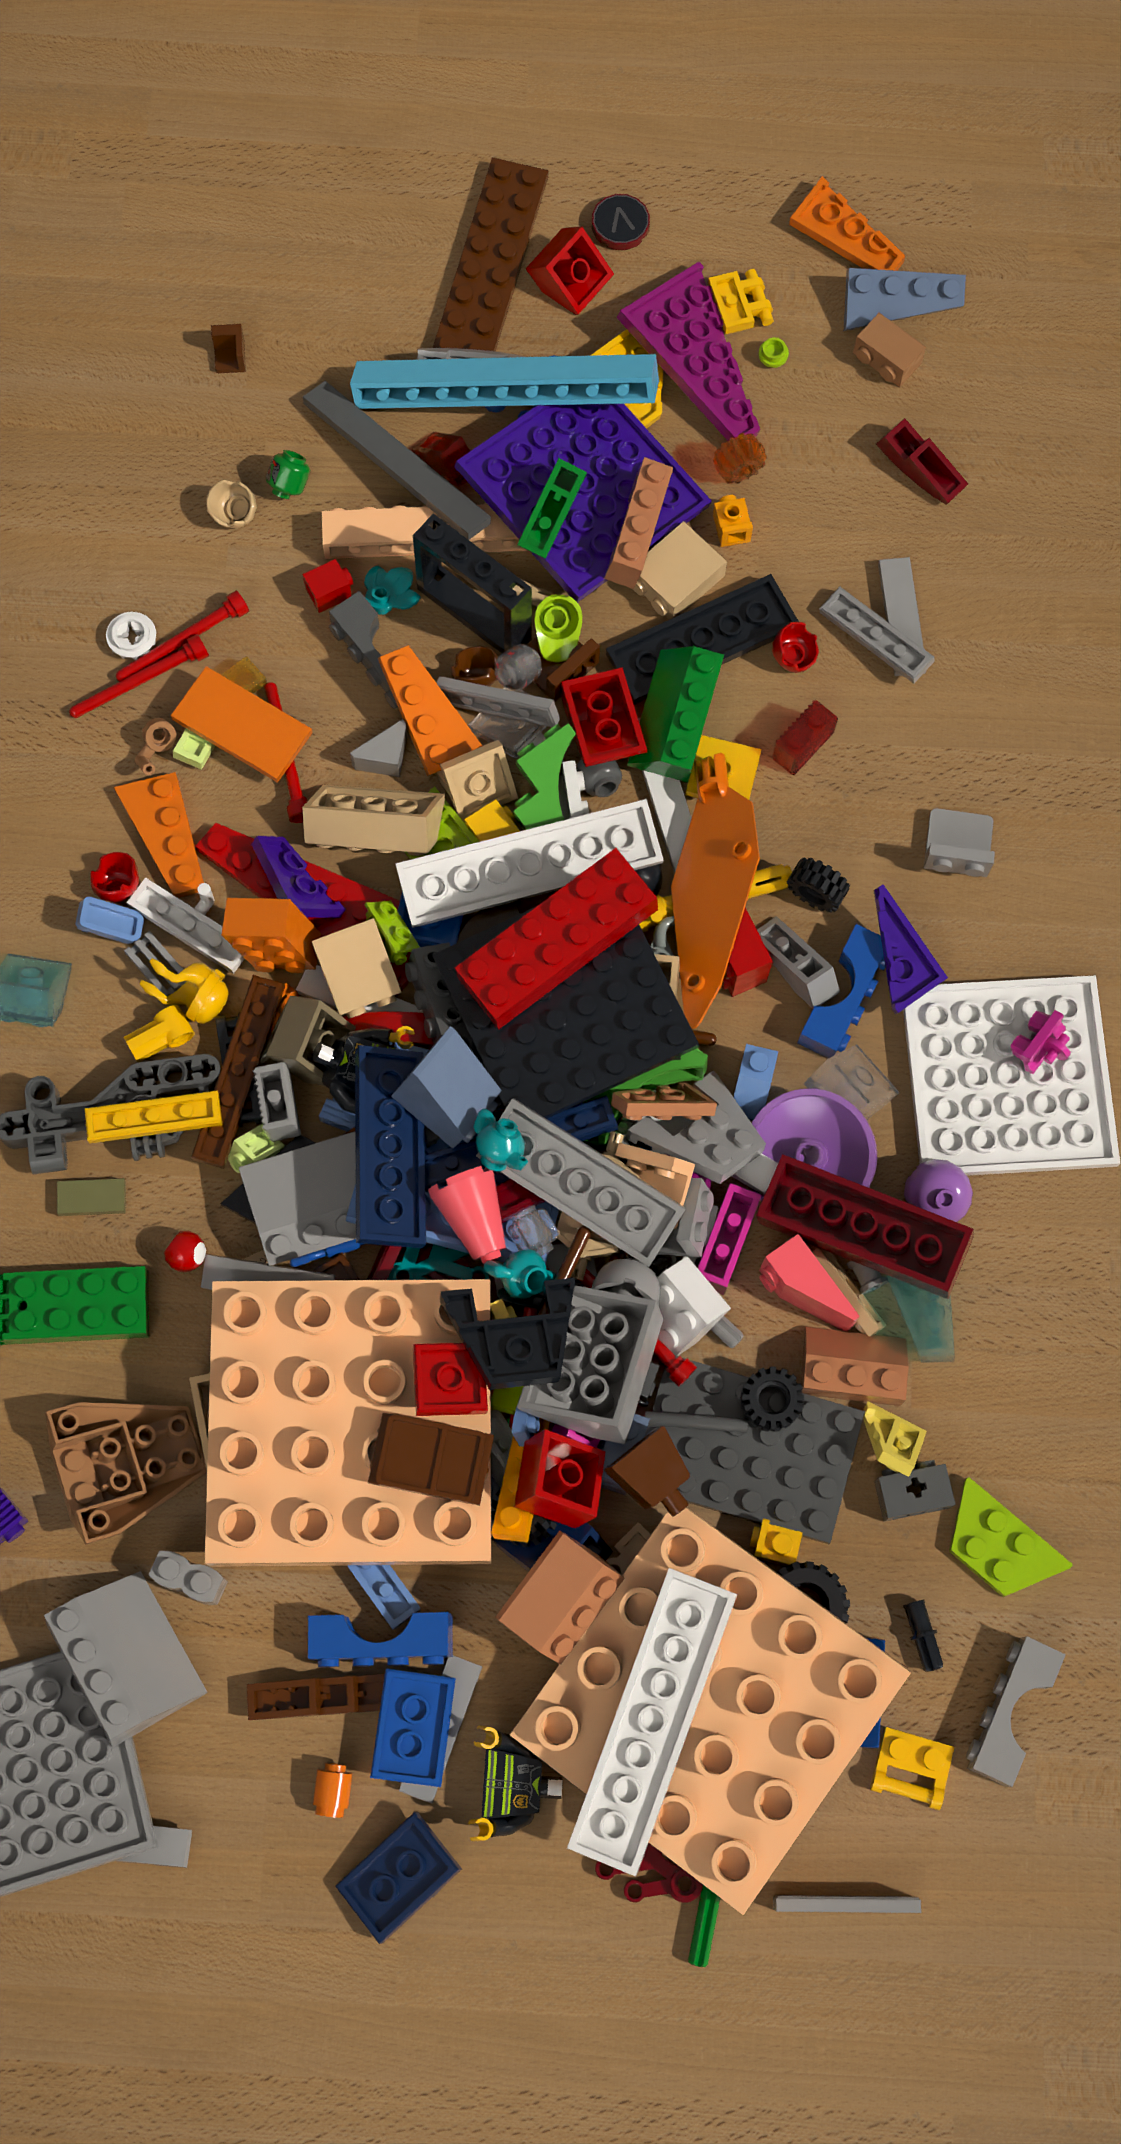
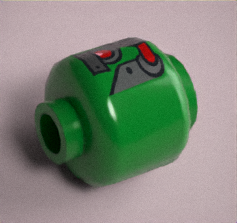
(287, 474)

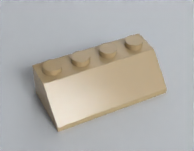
(373, 819)

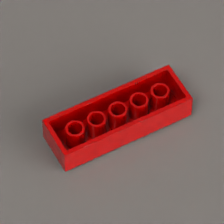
(557, 938)

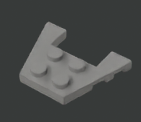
(714, 1143)

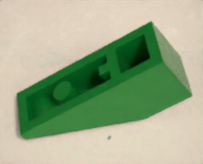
(552, 508)

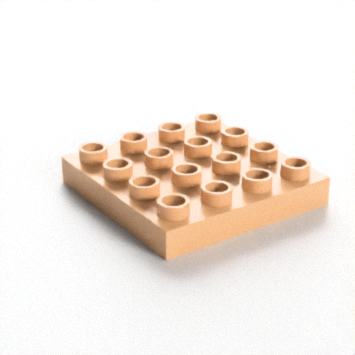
(297, 1420)
(772, 1725)

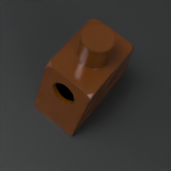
(652, 1472)

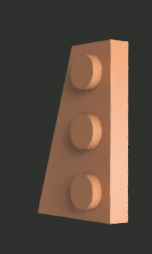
(664, 1103)

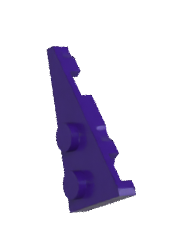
(907, 960)

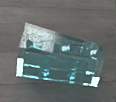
(926, 1320)

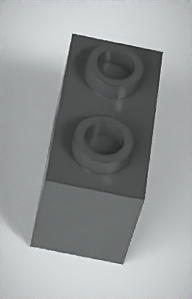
(934, 1496)

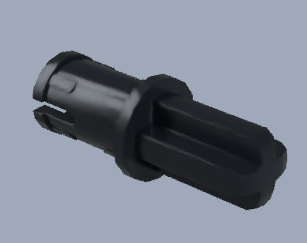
(923, 1635)

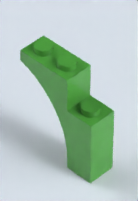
(541, 769)
(690, 1067)

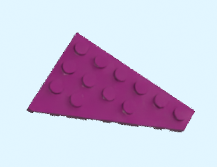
(687, 336)

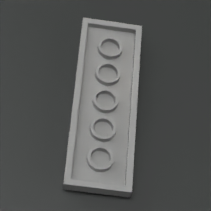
(591, 1187)

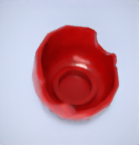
(795, 647)
(115, 877)

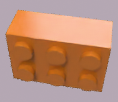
(270, 934)

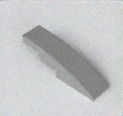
(233, 1269)

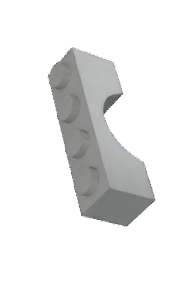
(996, 1751)

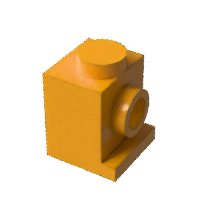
(732, 521)

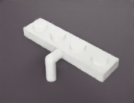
(186, 922)

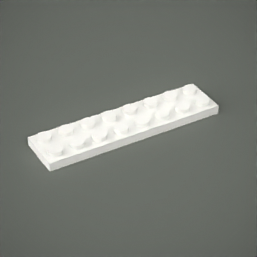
(524, 862)
(652, 1722)

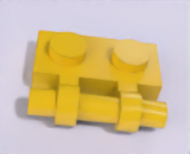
(733, 304)

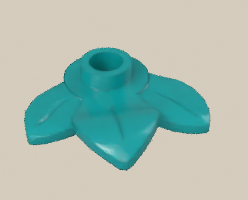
(390, 589)

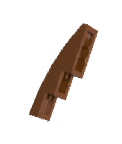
(314, 1697)

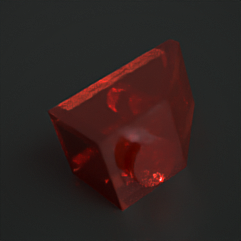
(441, 453)

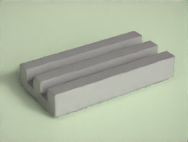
(141, 945)

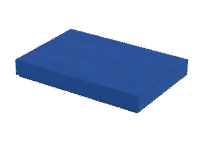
(413, 1728)

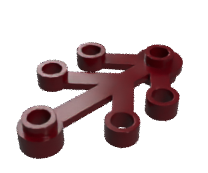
(654, 1860)

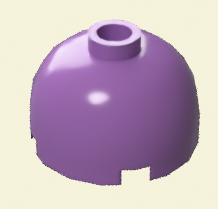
(940, 1189)

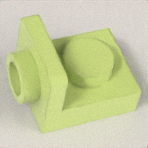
(252, 1148)

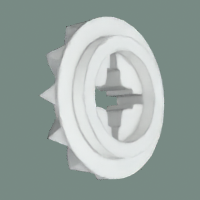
(118, 631)

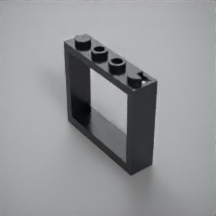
(440, 543)

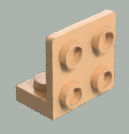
(660, 1171)

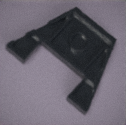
(517, 1348)

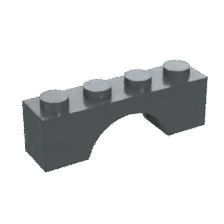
(357, 624)

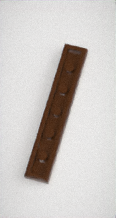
(237, 1069)

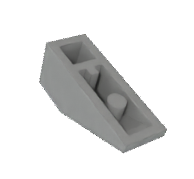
(799, 963)

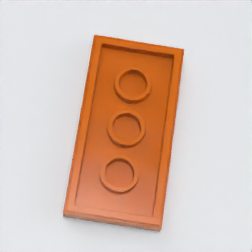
(241, 724)

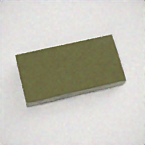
(91, 1197)

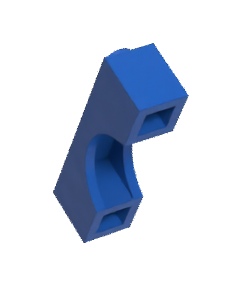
(828, 1025)
(425, 1637)

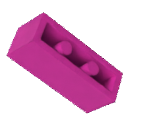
(728, 1236)

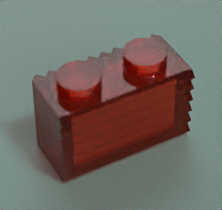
(804, 737)

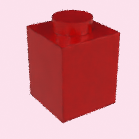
(328, 585)

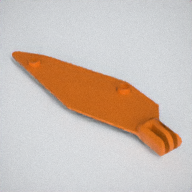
(712, 884)

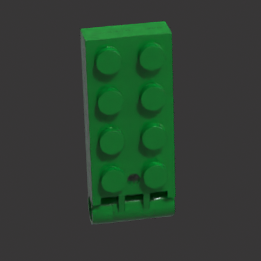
(74, 1305)

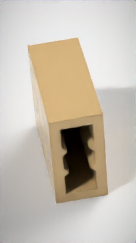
(679, 571)
(357, 968)

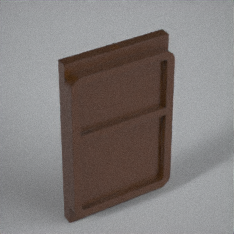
(431, 1458)

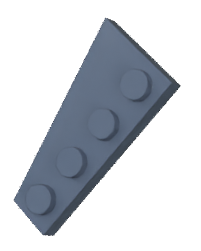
(898, 294)

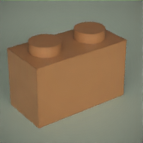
(889, 350)

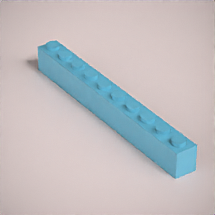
(505, 381)

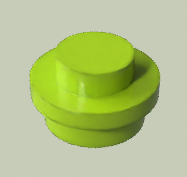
(773, 352)

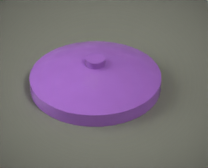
(820, 1132)

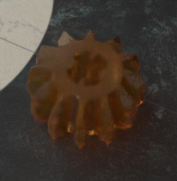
(739, 458)

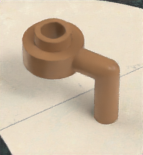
(153, 744)

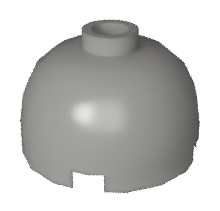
(628, 1278)

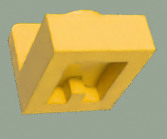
(776, 1543)

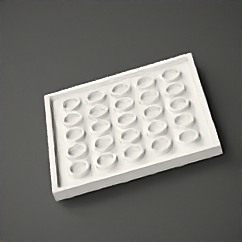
(980, 1102)

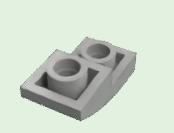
(171, 1851)

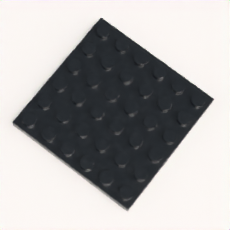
(581, 1036)

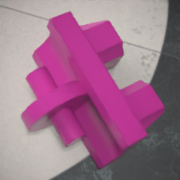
(1046, 1045)

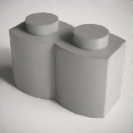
(195, 1580)

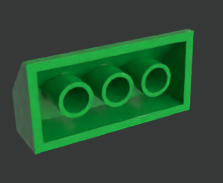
(677, 710)

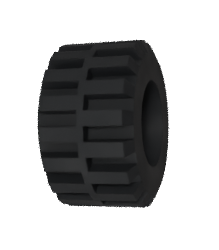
(822, 1582)

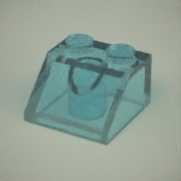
(32, 989)

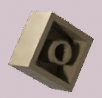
(299, 1030)

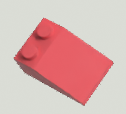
(804, 1283)

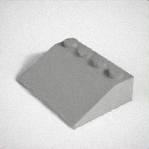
(303, 1198)
(602, 1365)
(124, 1656)

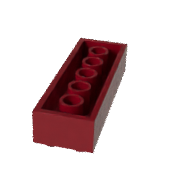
(865, 1226)

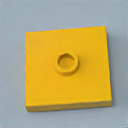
(740, 763)

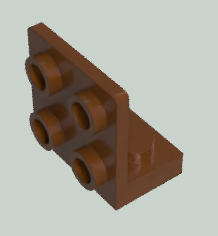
(580, 662)

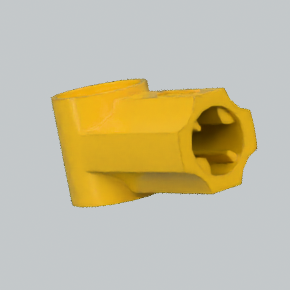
(167, 1030)

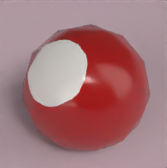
(185, 1252)

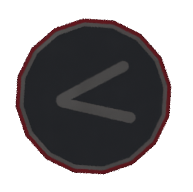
(620, 221)

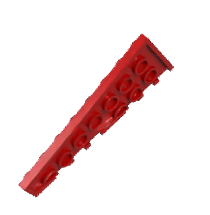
(237, 858)

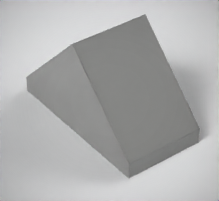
(383, 752)

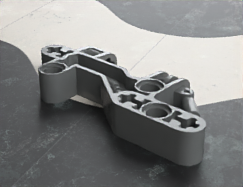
(56, 1124)

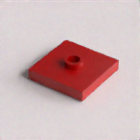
(447, 1381)

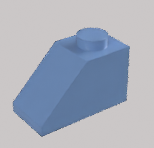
(754, 1079)

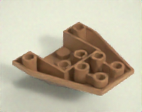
(121, 1462)

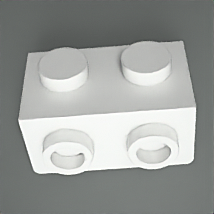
(569, 790)

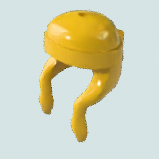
(202, 993)

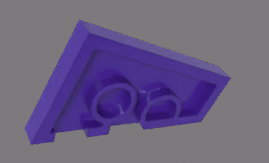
(290, 879)

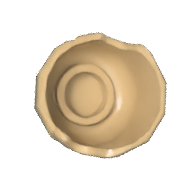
(231, 504)

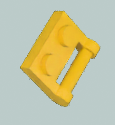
(914, 1756)

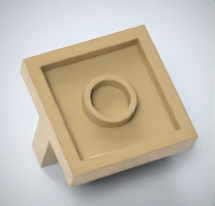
(478, 779)

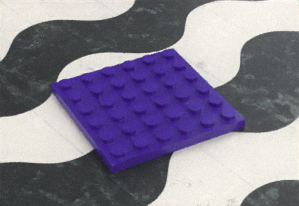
(606, 444)

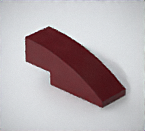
(922, 462)

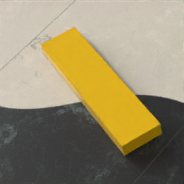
(153, 1117)

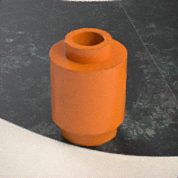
(332, 1790)

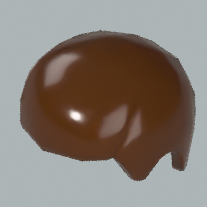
(475, 665)

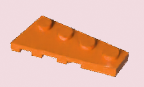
(838, 227)
(429, 716)
(163, 824)

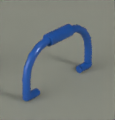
(330, 1252)

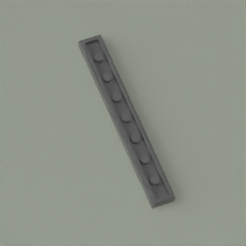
(397, 460)

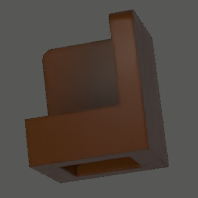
(228, 348)

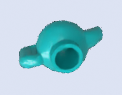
(499, 1142)
(521, 1273)

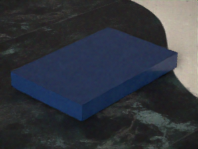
(398, 1877)

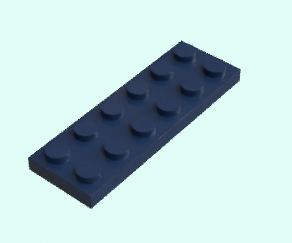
(387, 1152)

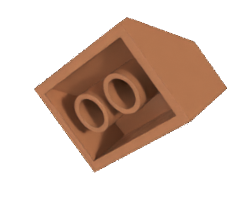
(854, 1366)
(560, 1597)

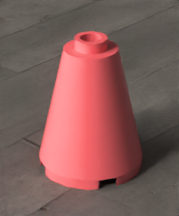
(473, 1212)

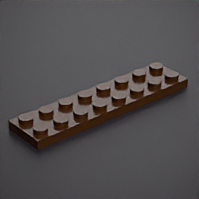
(492, 256)

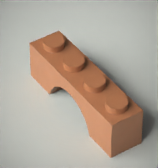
(639, 523)

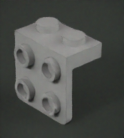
(959, 843)
(692, 1228)

